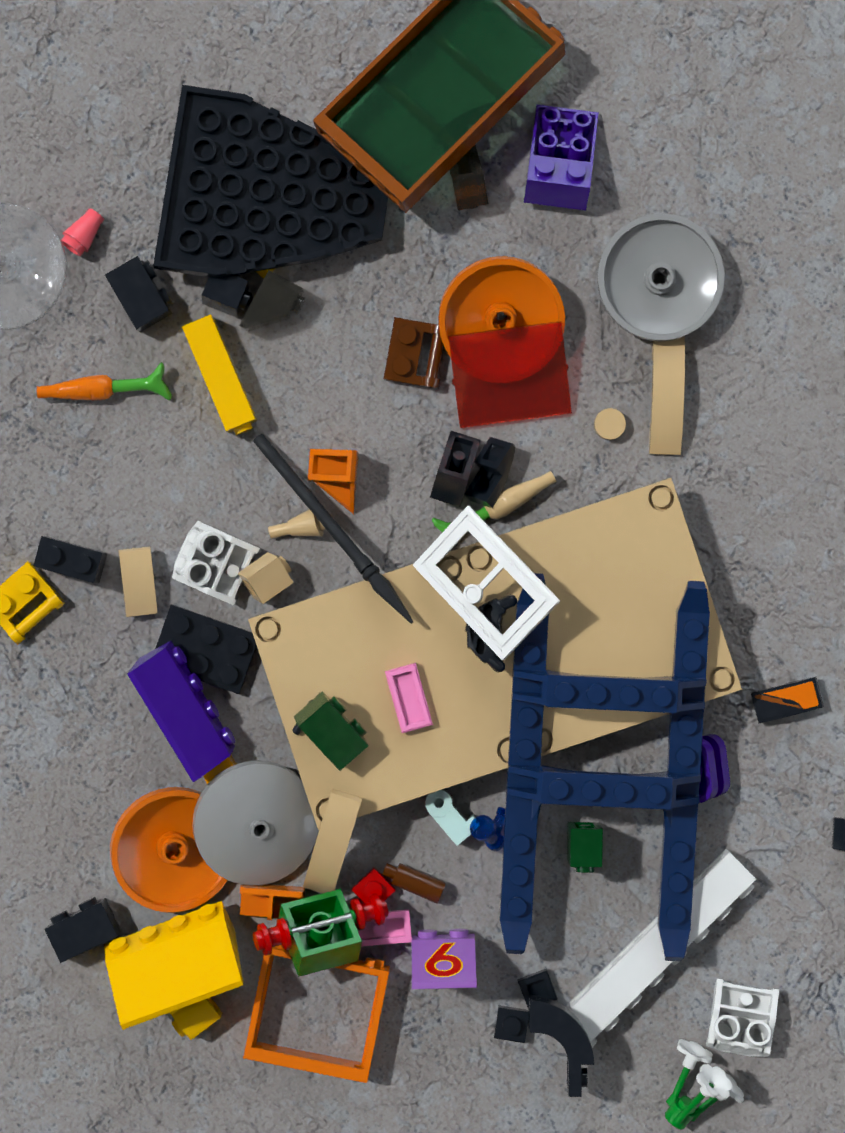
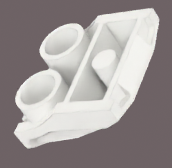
(212, 562)
(742, 1019)

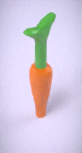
(103, 387)

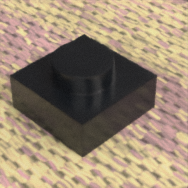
(511, 1024)

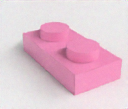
(394, 930)

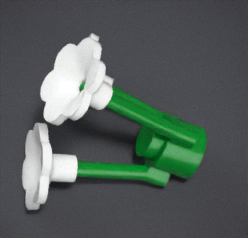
(713, 1083)

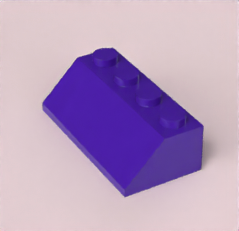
(182, 709)

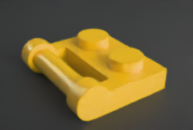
(19, 592)

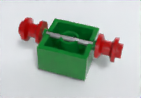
(321, 930)

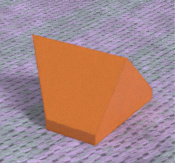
(335, 473)

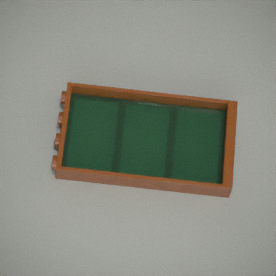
(438, 92)

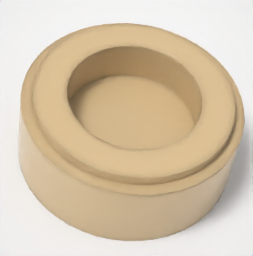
(609, 424)

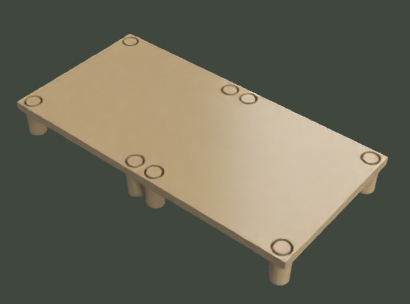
(618, 589)

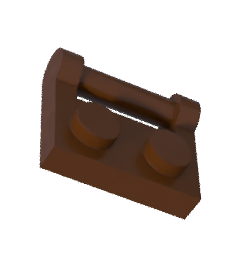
(405, 353)

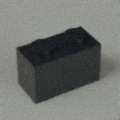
(139, 293)
(70, 559)
(83, 929)

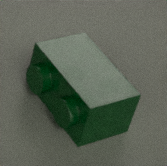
(331, 730)
(584, 846)

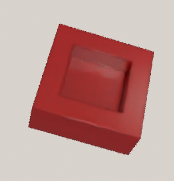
(371, 884)

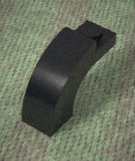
(560, 1023)

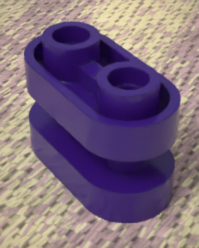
(713, 768)

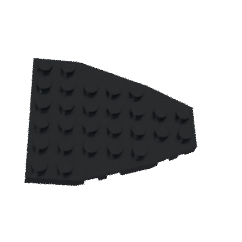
(257, 191)

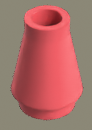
(82, 232)

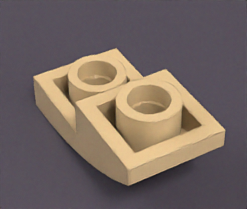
(138, 581)

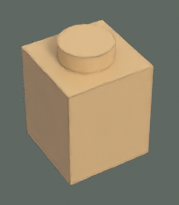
(266, 577)

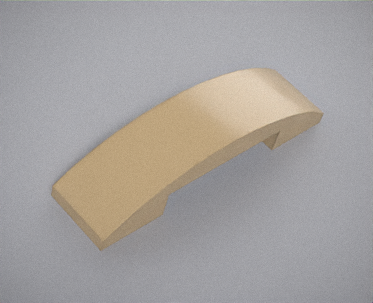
(667, 397)
(332, 841)

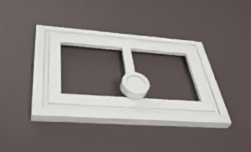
(464, 601)

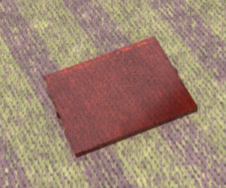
(510, 374)

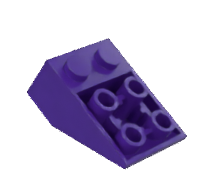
(561, 157)

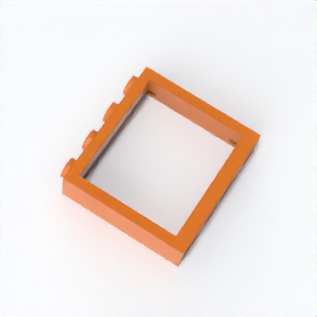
(307, 1060)

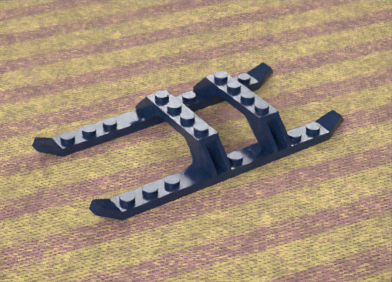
(672, 790)

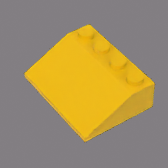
(173, 964)

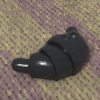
(494, 612)

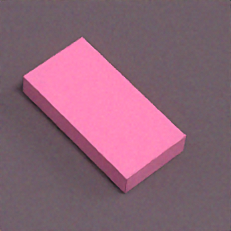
(408, 697)

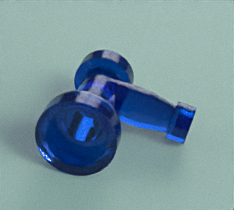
(489, 830)

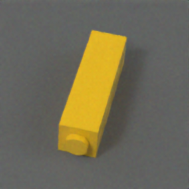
(220, 375)

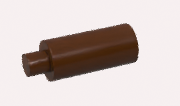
(415, 882)

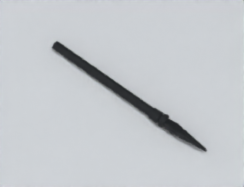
(361, 561)

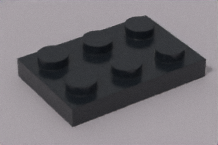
(213, 648)

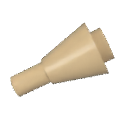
(301, 525)

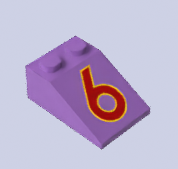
(443, 960)

